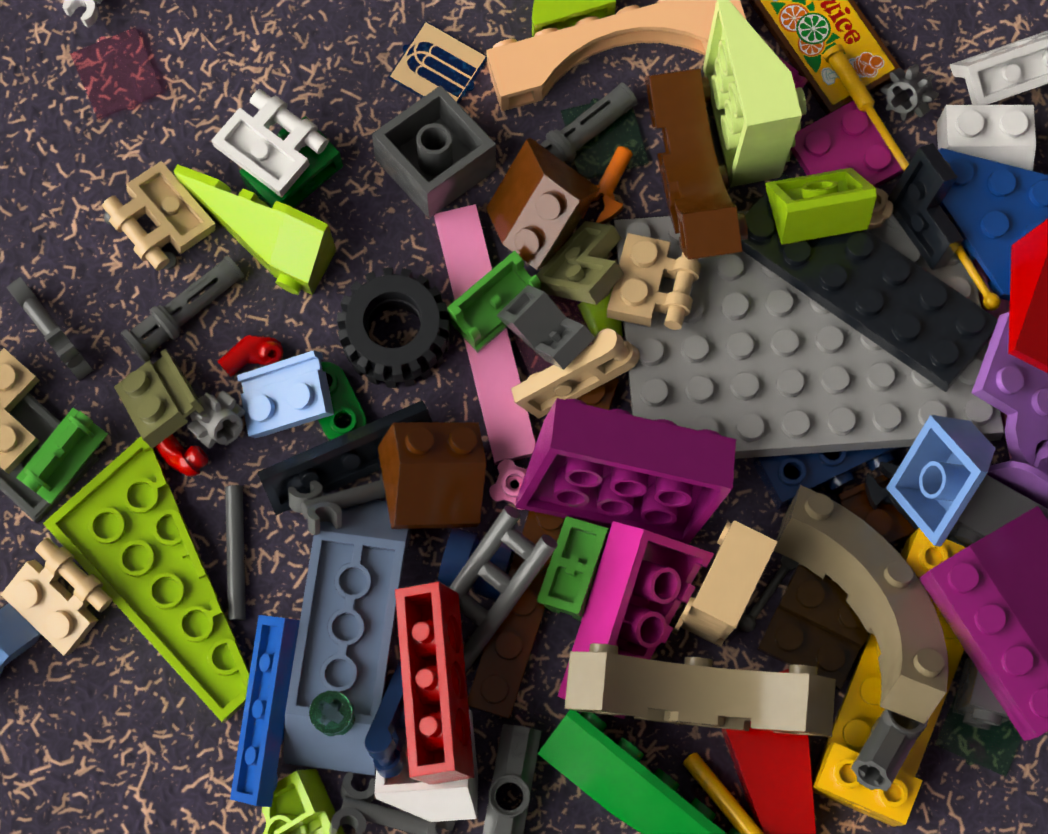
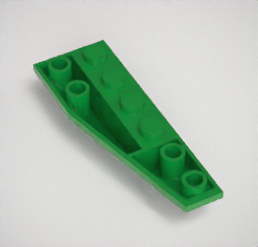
(620, 782)

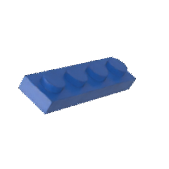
(264, 711)

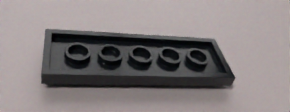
(877, 295)

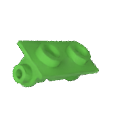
(62, 455)

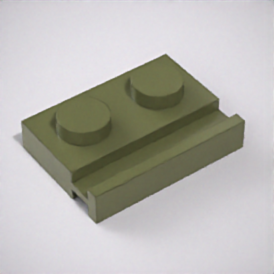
(158, 398)

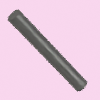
(235, 553)

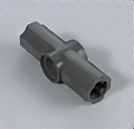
(886, 750)
(513, 765)

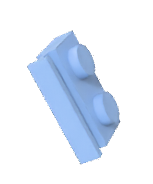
(285, 394)

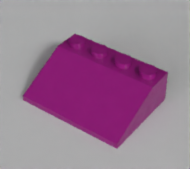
(627, 470)
(999, 613)

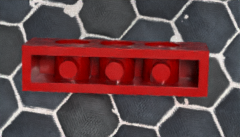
(434, 684)

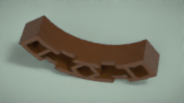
(689, 166)

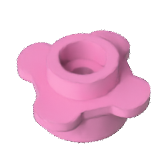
(502, 489)

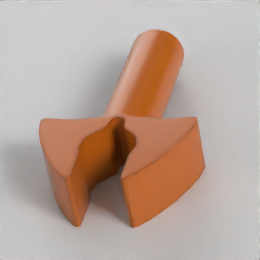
(609, 183)

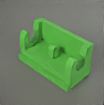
(477, 309)
(573, 567)

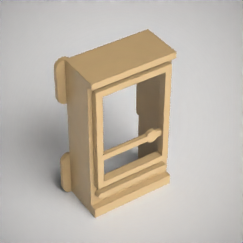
(728, 583)

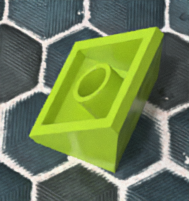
(821, 205)

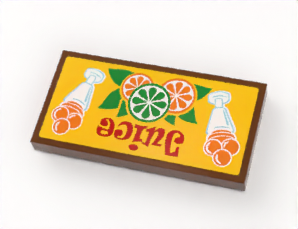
(810, 28)

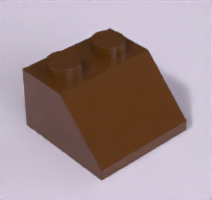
(539, 204)
(433, 474)

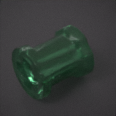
(317, 717)

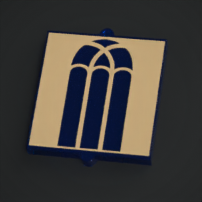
(438, 60)

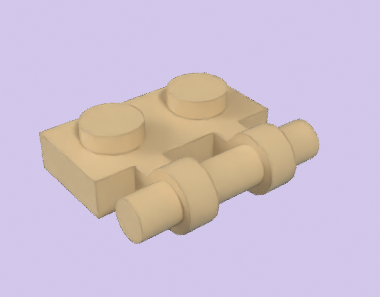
(168, 206)
(637, 291)
(49, 605)

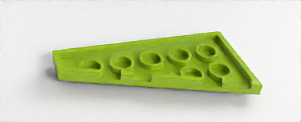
(141, 550)

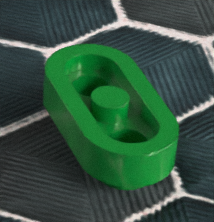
(343, 403)

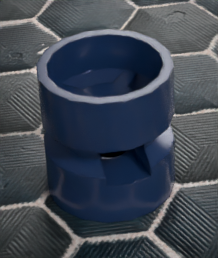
(458, 551)

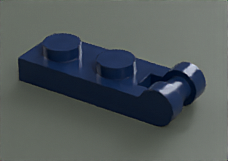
(388, 730)

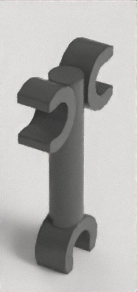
(49, 328)
(328, 508)
(358, 809)

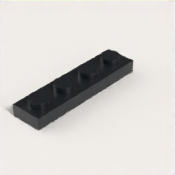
(336, 460)

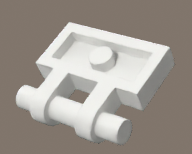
(262, 152)

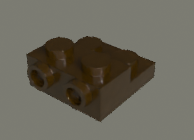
(815, 627)

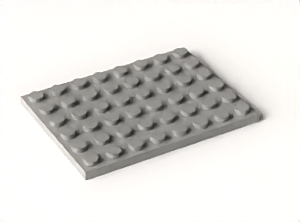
(781, 367)

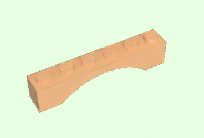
(530, 67)

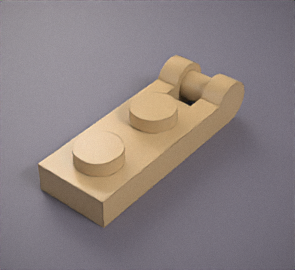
(593, 367)

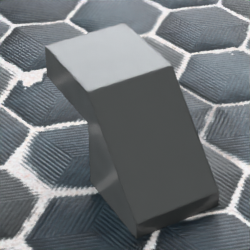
(545, 327)

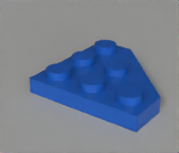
(993, 210)

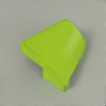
(300, 806)

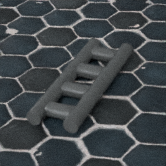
(510, 588)

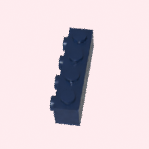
(786, 473)

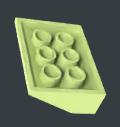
(750, 99)

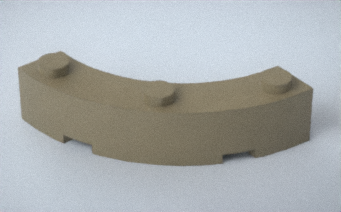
(880, 592)
(700, 693)

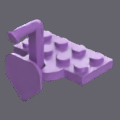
(1023, 396)

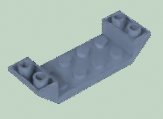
(345, 635)

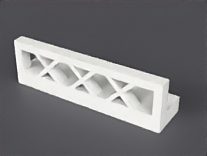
(1005, 70)

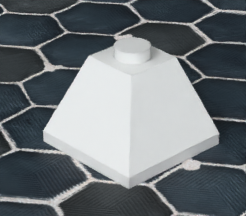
(431, 802)

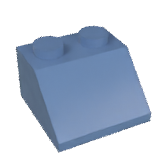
(941, 474)

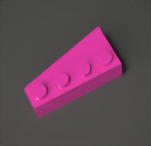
(637, 592)

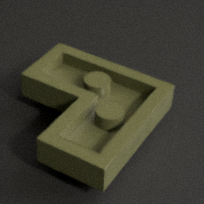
(581, 265)

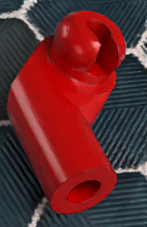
(252, 350)
(179, 459)

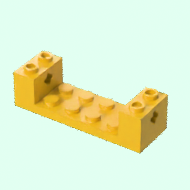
(862, 708)

